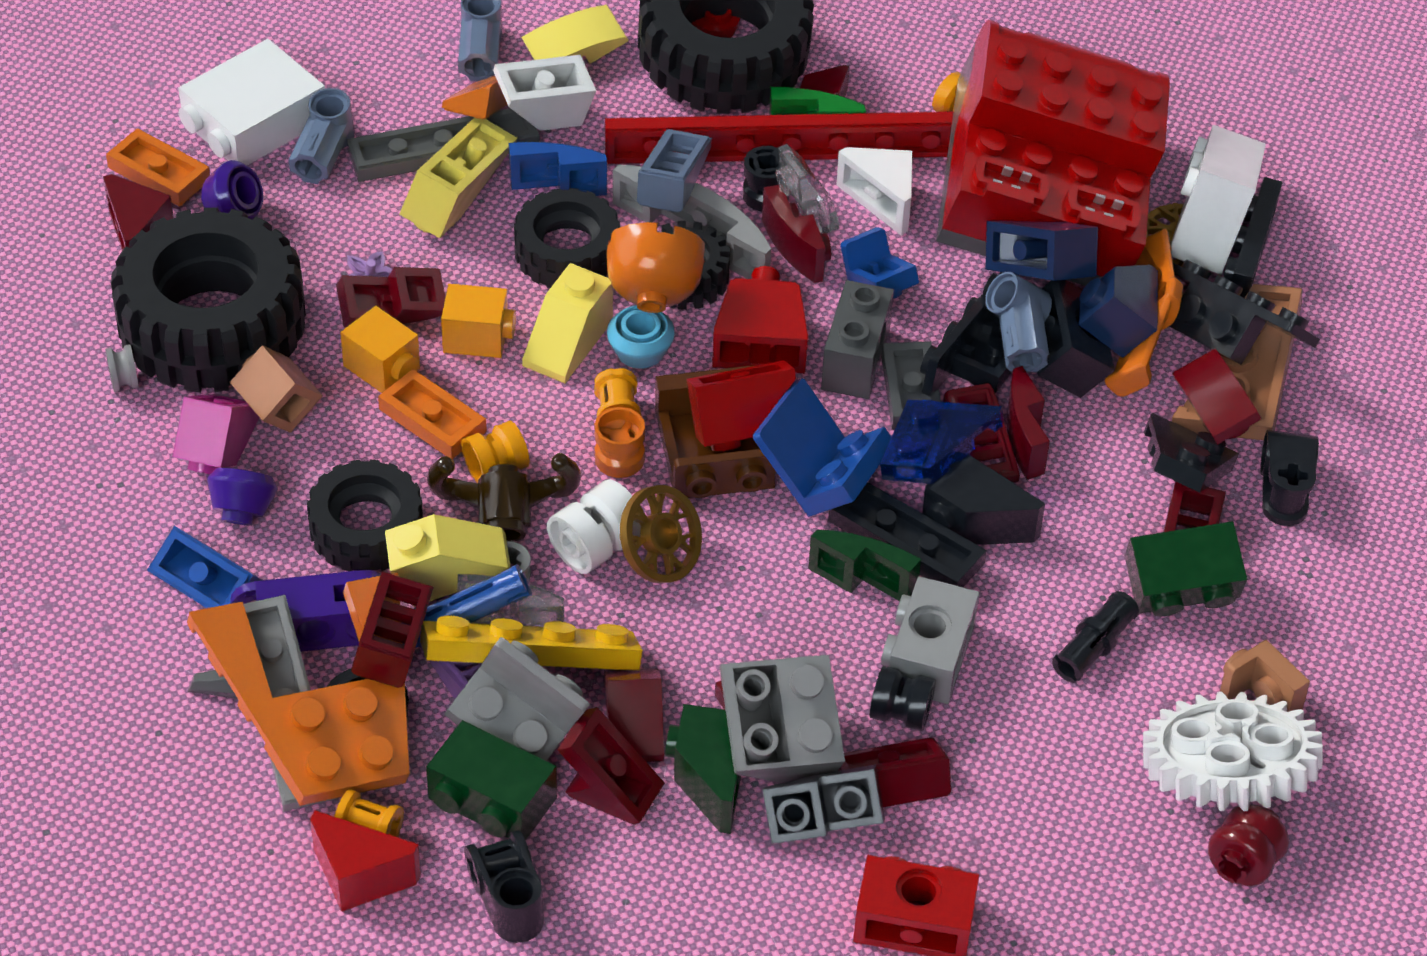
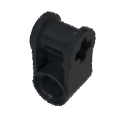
(1288, 475)
(507, 878)

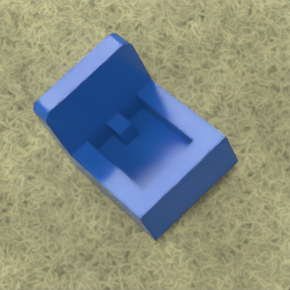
(870, 262)

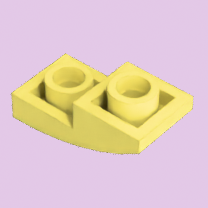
(583, 33)

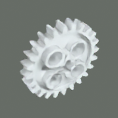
(1232, 751)

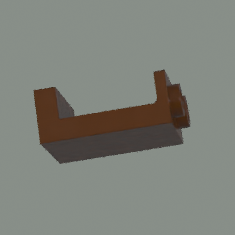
(697, 468)

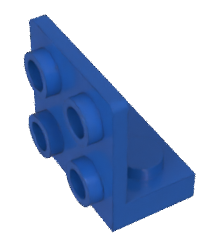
(814, 455)

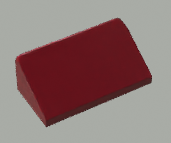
(906, 770)

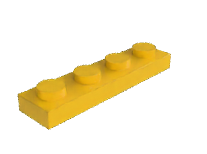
(554, 644)

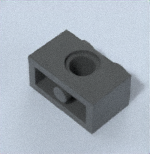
(856, 339)

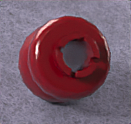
(1248, 845)

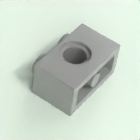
(932, 633)

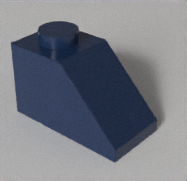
(1042, 249)
(1121, 307)

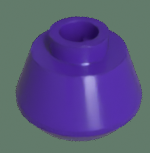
(233, 187)
(240, 494)

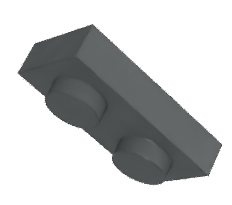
(903, 376)

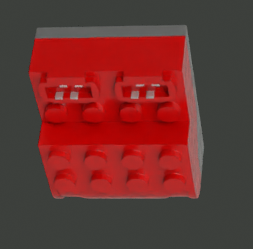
(1052, 140)

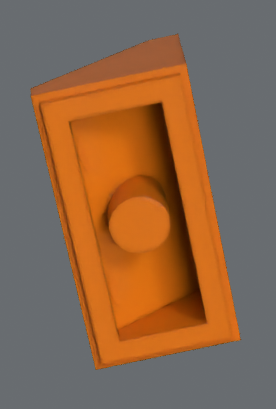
(477, 99)

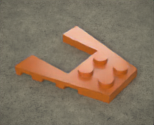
(321, 736)

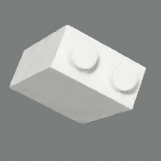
(249, 103)

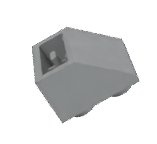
(782, 718)

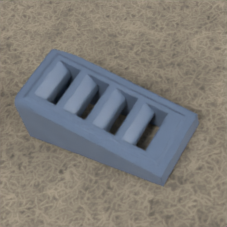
(670, 176)

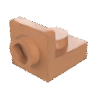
(1265, 673)

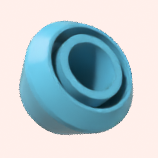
(640, 337)

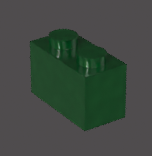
(1186, 568)
(491, 782)

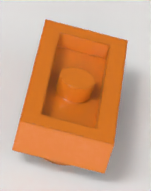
(158, 166)
(431, 413)

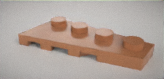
(1263, 369)

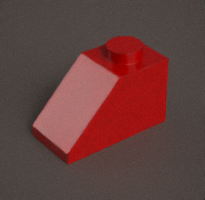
(736, 402)

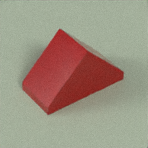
(362, 861)

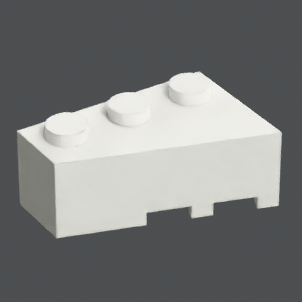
(1217, 194)

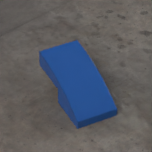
(557, 165)

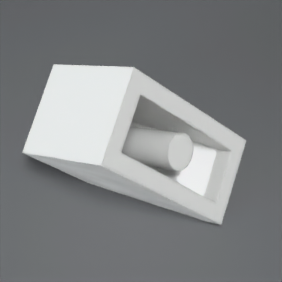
(548, 90)

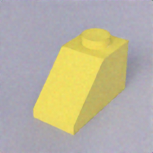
(569, 323)
(442, 547)

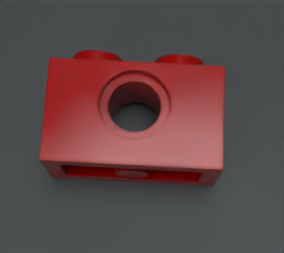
(932, 929)

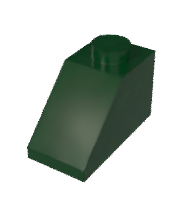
(705, 763)

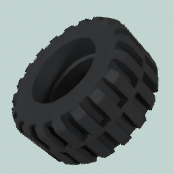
(724, 70)
(200, 256)

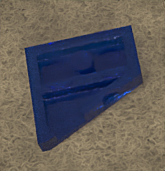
(934, 437)

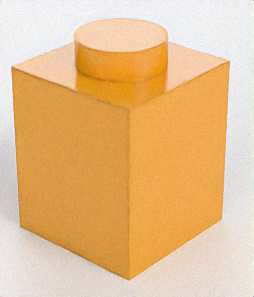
(476, 320)
(379, 349)

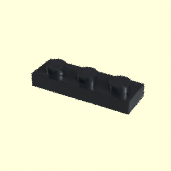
(1252, 239)
(942, 552)

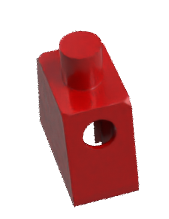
(761, 323)

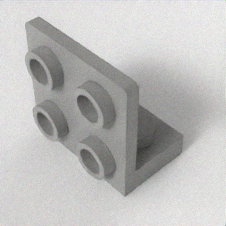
(519, 700)

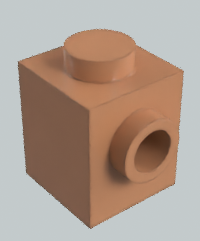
(276, 388)

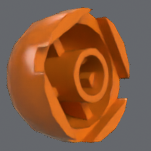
(654, 266)

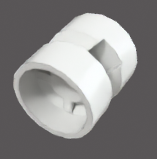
(590, 530)

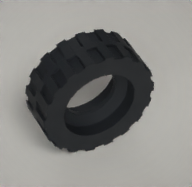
(563, 211)
(354, 484)

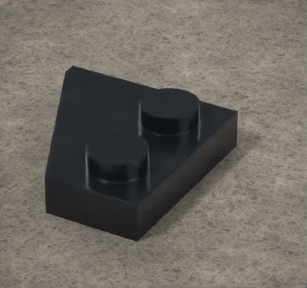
(1187, 456)

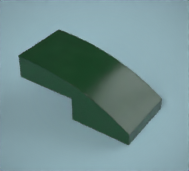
(853, 558)

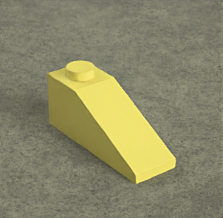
(455, 176)

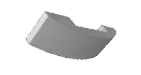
(746, 242)

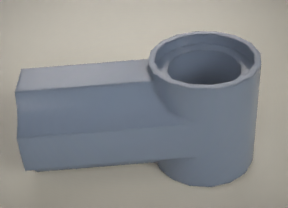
(479, 38)
(322, 135)
(1022, 316)

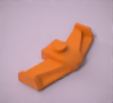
(1133, 370)

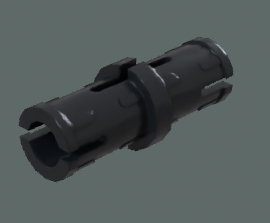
(1095, 636)

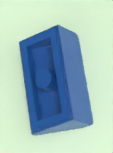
(198, 569)

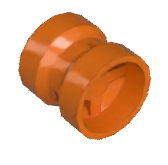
(619, 442)

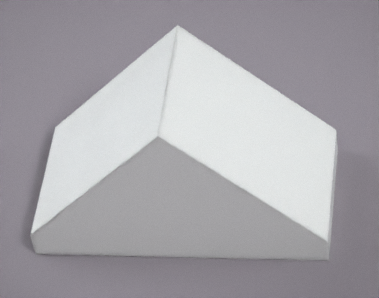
(878, 182)

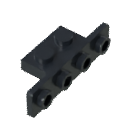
(1226, 321)
(968, 349)

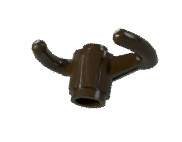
(504, 492)

